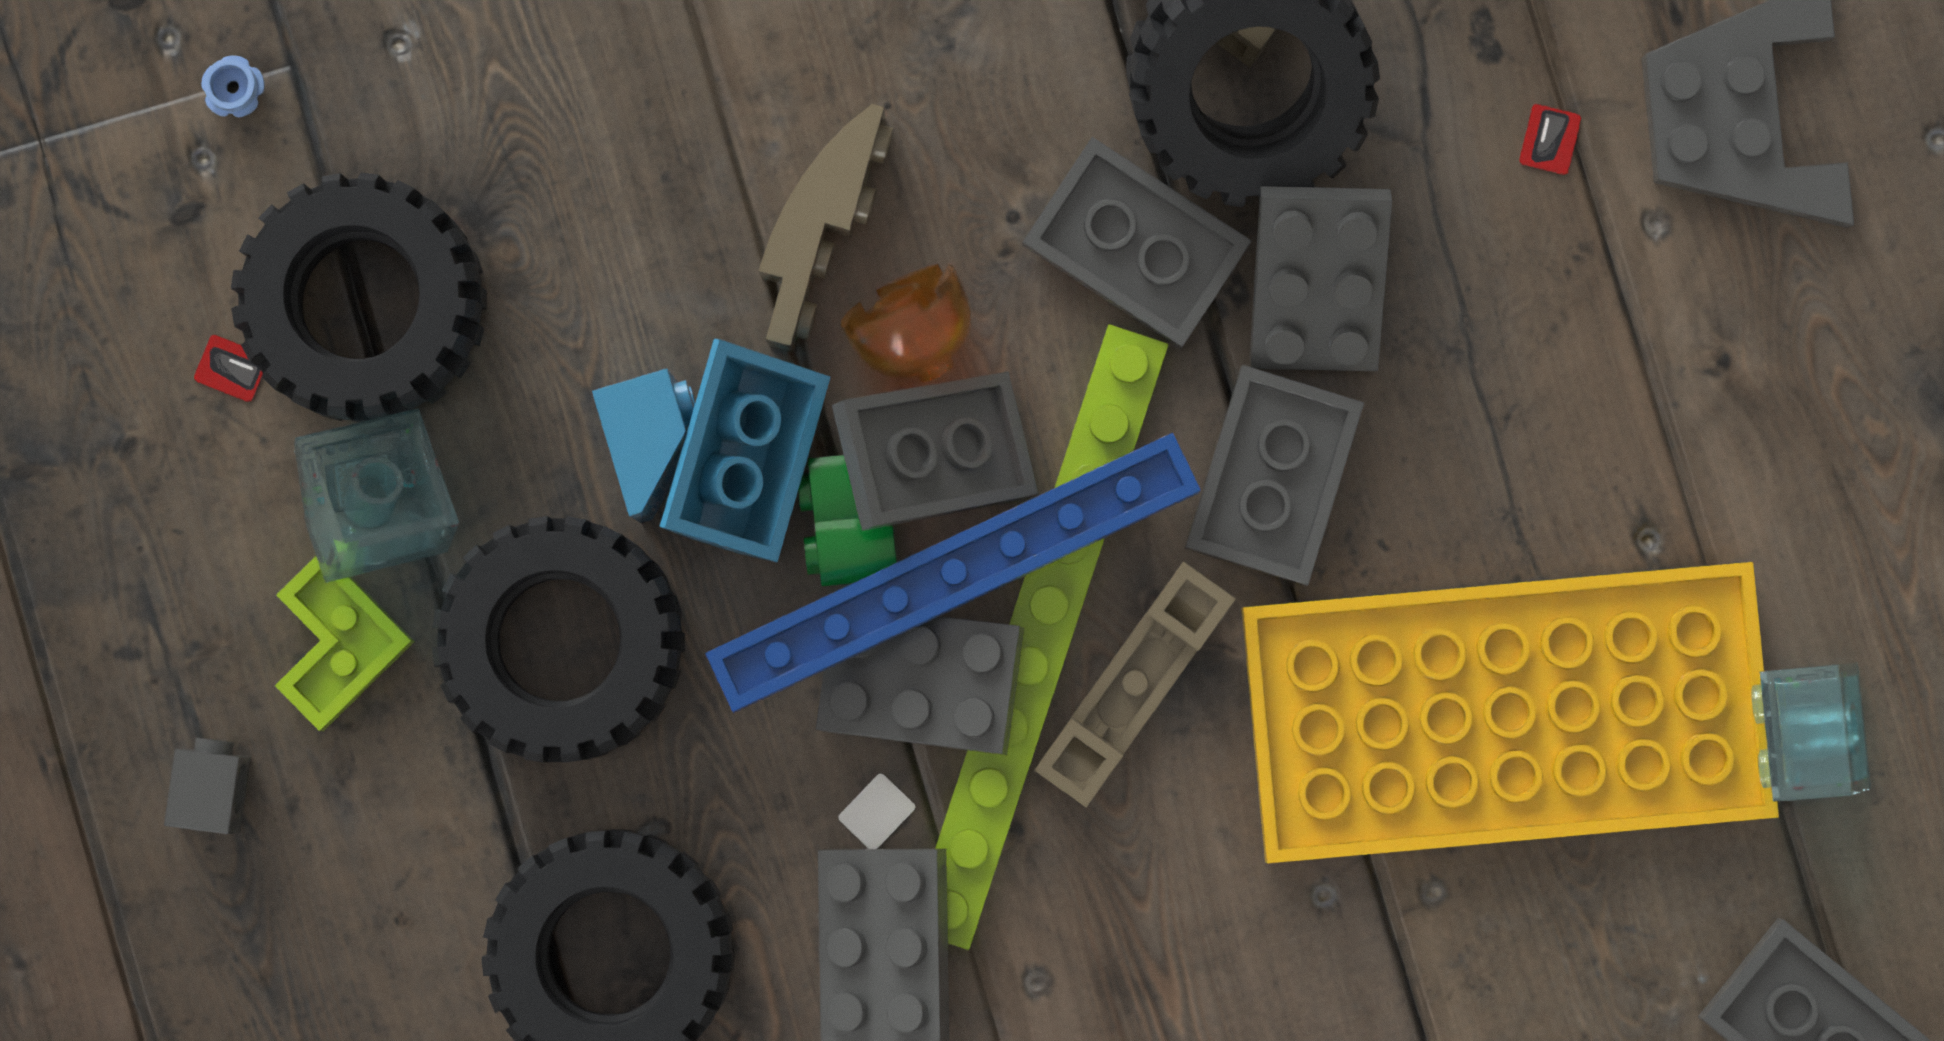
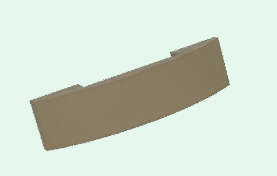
(1134, 684)

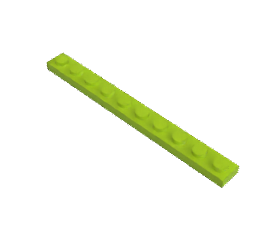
(1048, 613)

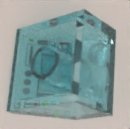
(373, 495)
(1812, 732)

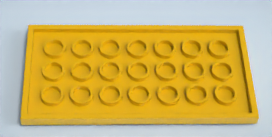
(1506, 712)

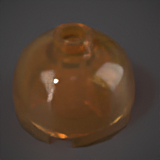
(913, 325)

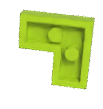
(353, 647)

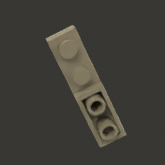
(829, 199)

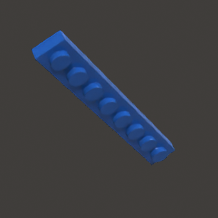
(952, 573)

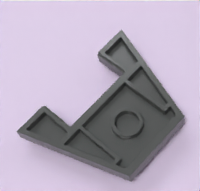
(1720, 119)

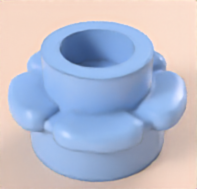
(216, 82)

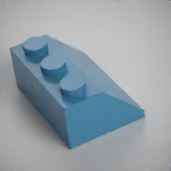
(745, 451)

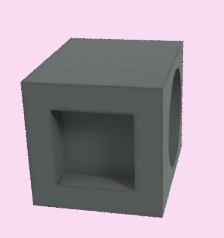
(207, 787)

